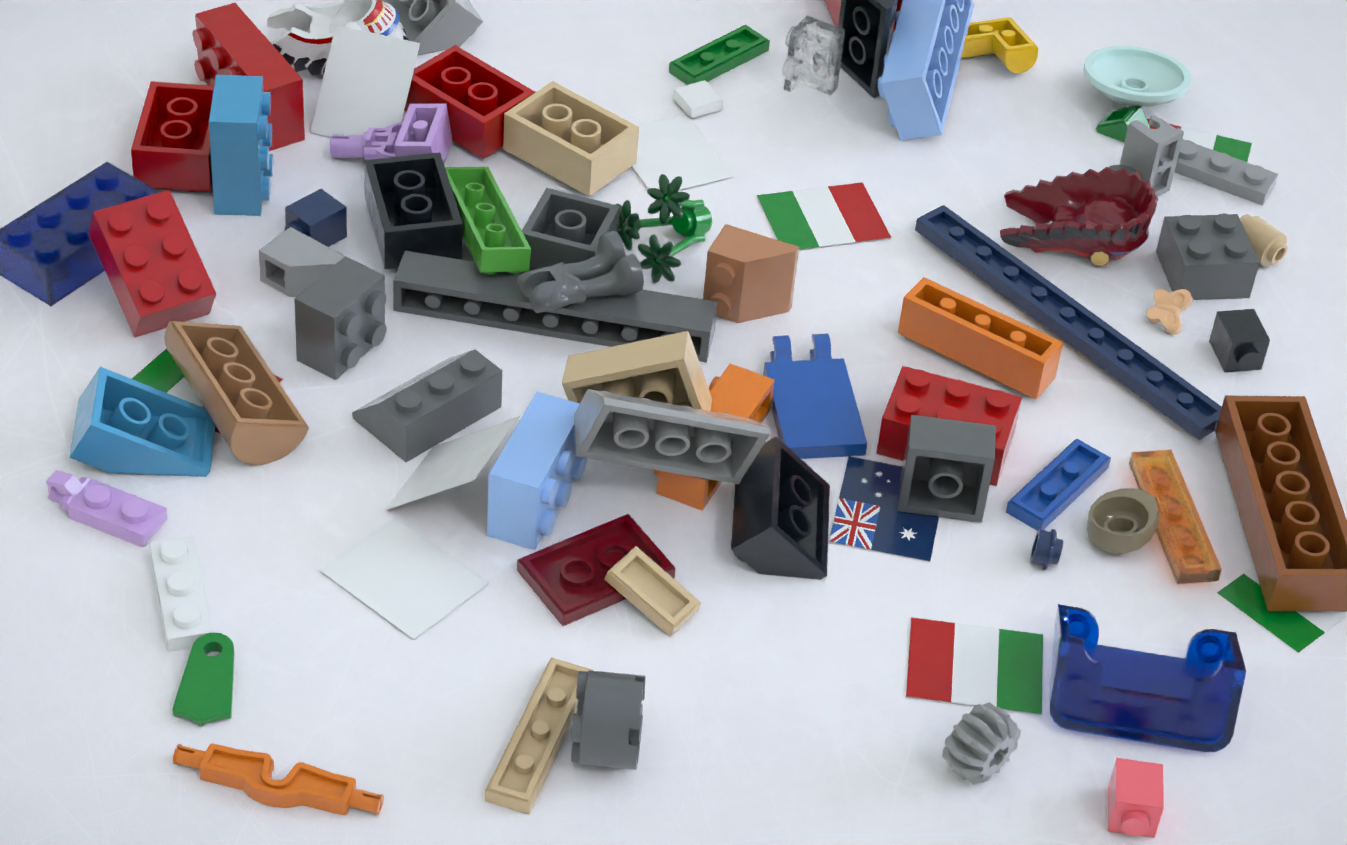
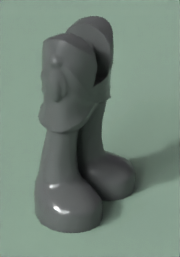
(566, 284)

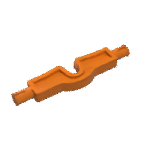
(301, 786)

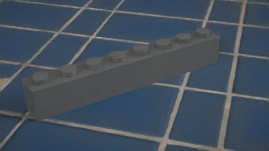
(461, 293)

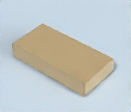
(653, 591)

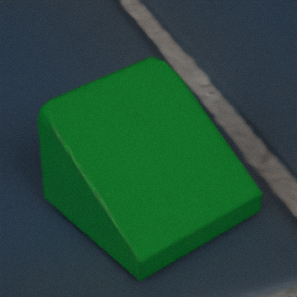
(1117, 121)

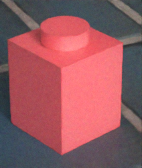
(1135, 797)

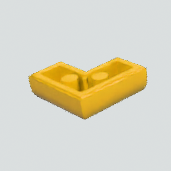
(1004, 40)

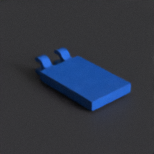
(814, 402)

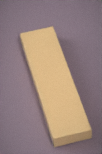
(536, 739)

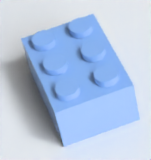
(534, 473)

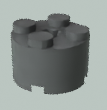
(608, 719)

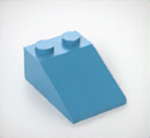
(140, 429)

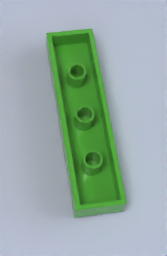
(488, 222)

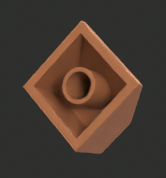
(749, 275)

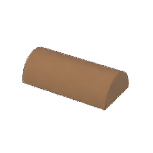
(236, 390)

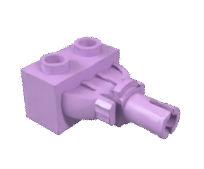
(422, 132)

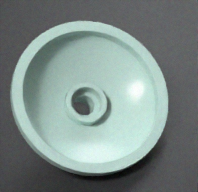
(1136, 75)

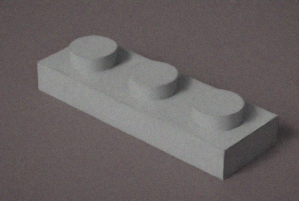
(1225, 172)

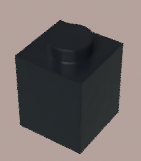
(1239, 340)

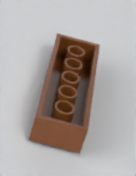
(1285, 501)

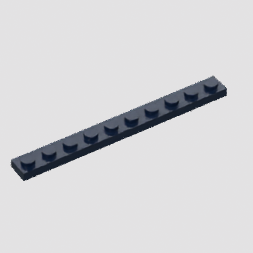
(1071, 321)

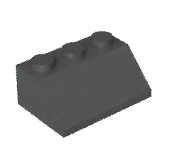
(434, 404)

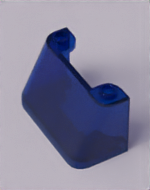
(1145, 694)

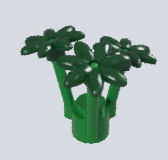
(689, 220)

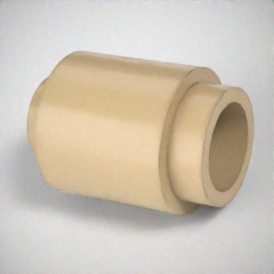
(1265, 239)

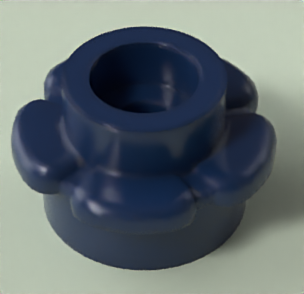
(1046, 548)

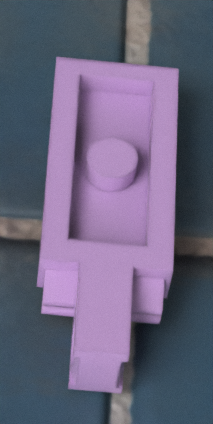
(106, 507)

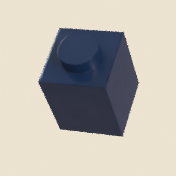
(318, 217)

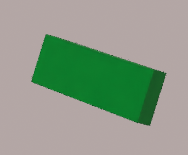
(719, 56)

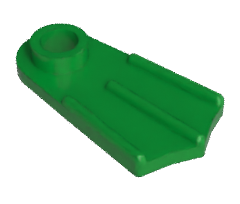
(207, 681)

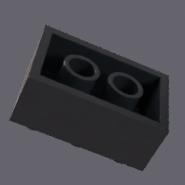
(412, 207)

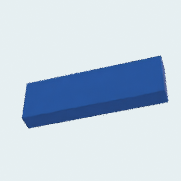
(1058, 485)

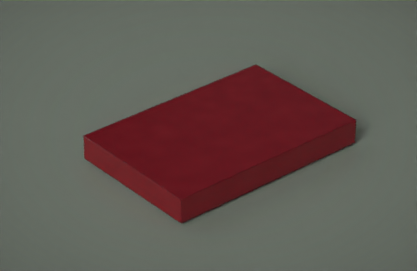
(573, 571)

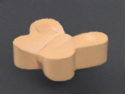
(1168, 309)

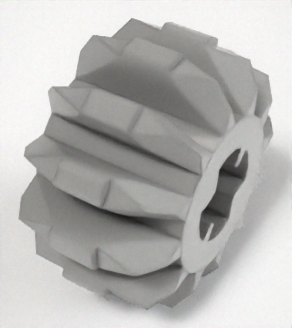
(981, 743)

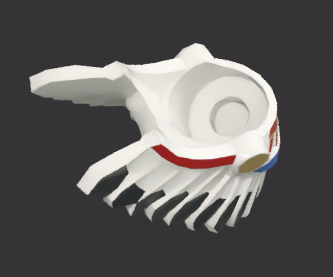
(311, 44)

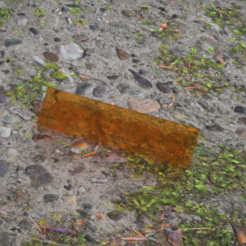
(1179, 524)

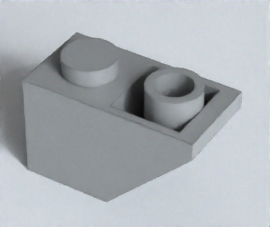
(295, 262)

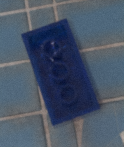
(51, 245)

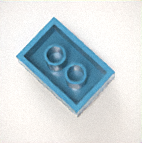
(239, 144)

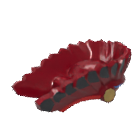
(1090, 213)

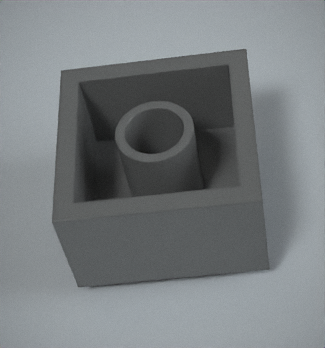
(567, 228)
(1207, 256)
(340, 317)
(947, 468)

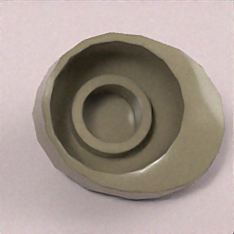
(1122, 520)

